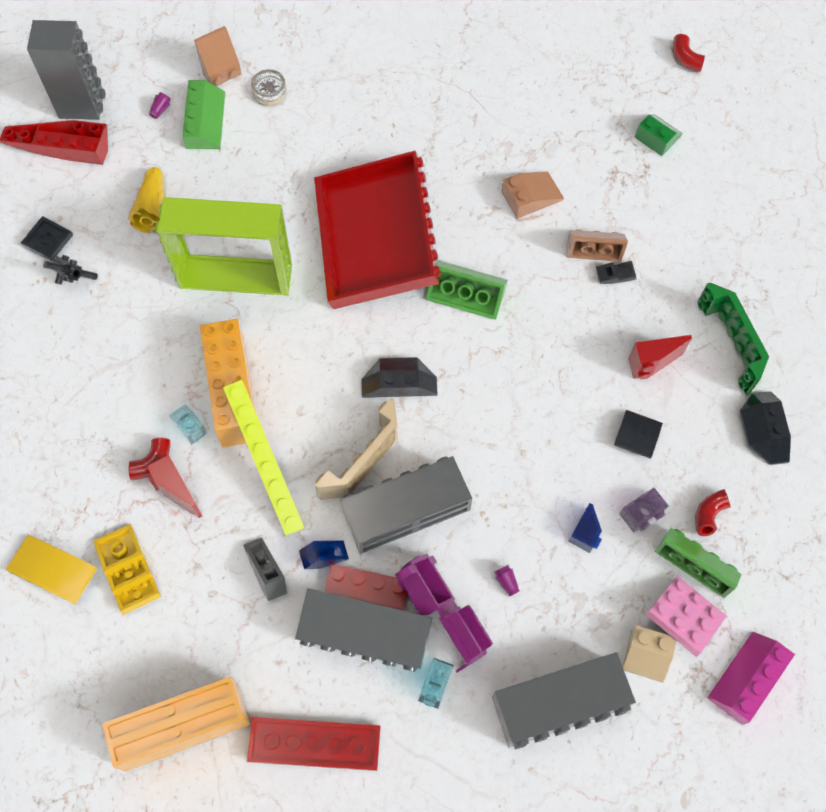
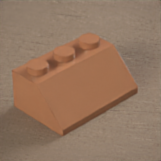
(596, 245)

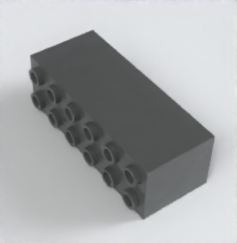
(66, 69)
(406, 504)
(363, 629)
(563, 700)

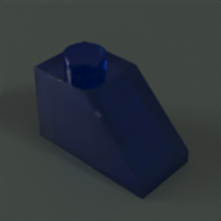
(587, 531)
(323, 554)

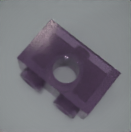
(652, 502)

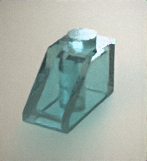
(188, 424)
(435, 683)

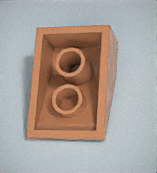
(217, 56)
(530, 192)

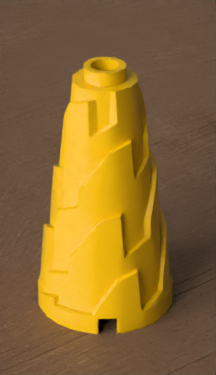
(149, 197)

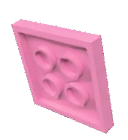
(686, 616)

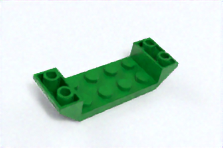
(740, 329)

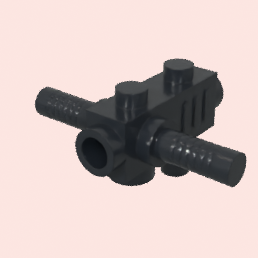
(68, 270)

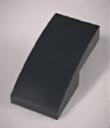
(617, 273)

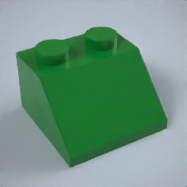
(657, 134)

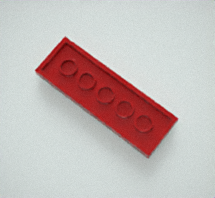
(314, 744)

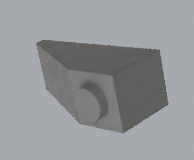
(266, 569)

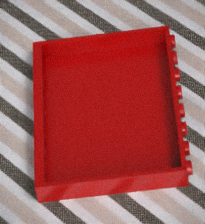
(376, 230)

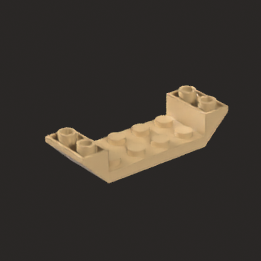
(331, 487)

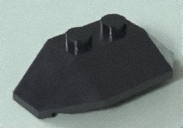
(399, 379)
(766, 427)

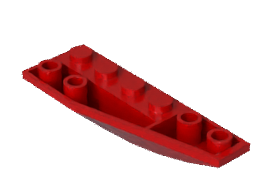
(61, 140)

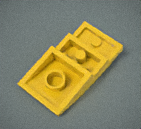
(51, 569)
(126, 569)

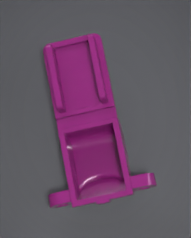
(432, 594)

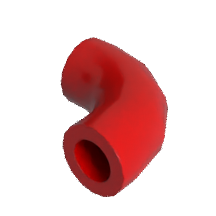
(685, 55)
(159, 448)
(708, 510)

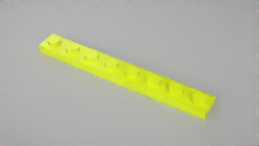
(263, 457)

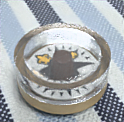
(268, 87)

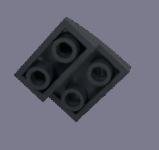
(638, 434)

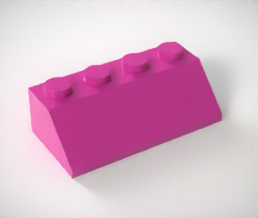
(751, 677)

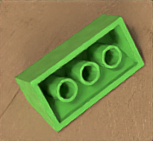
(203, 115)
(468, 290)
(698, 562)

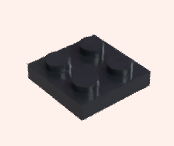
(47, 238)

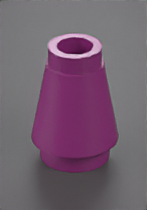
(159, 105)
(506, 578)

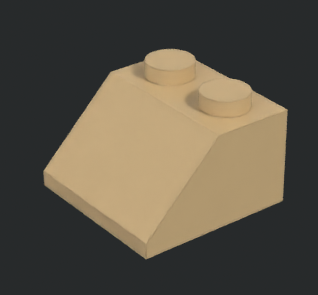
(649, 653)

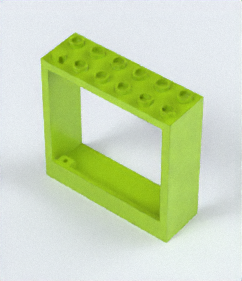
(231, 220)

